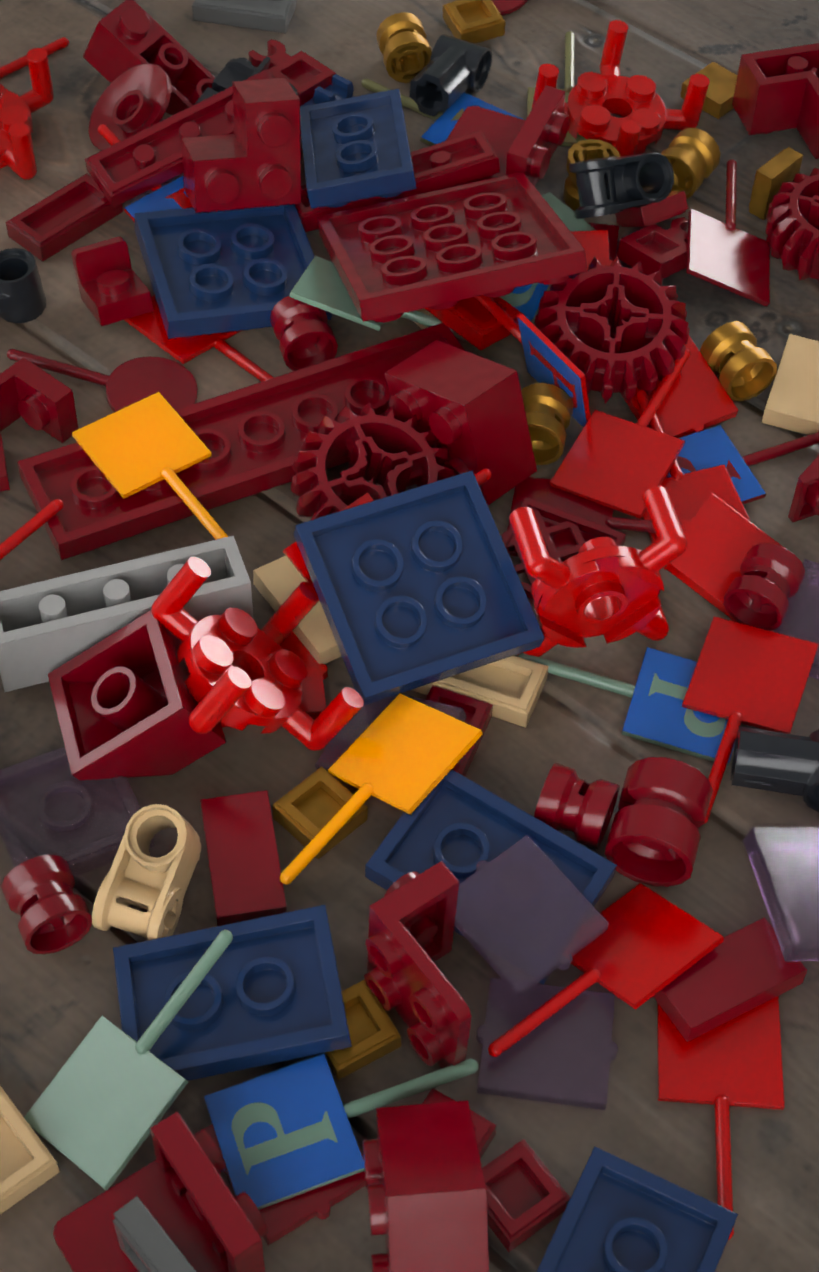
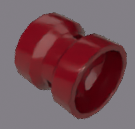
(302, 333)
(766, 582)
(577, 805)
(45, 900)

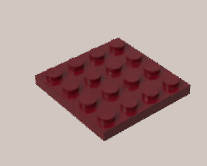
(449, 247)

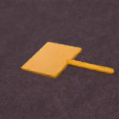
(145, 447)
(395, 761)

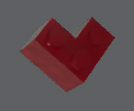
(780, 92)
(255, 163)
(470, 409)
(427, 1189)

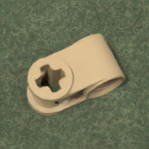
(147, 880)

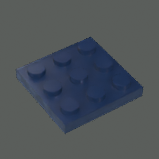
(222, 266)
(417, 587)

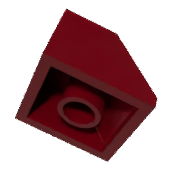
(129, 706)

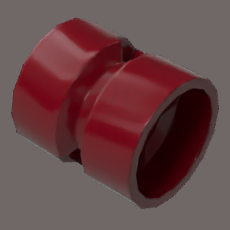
(658, 821)

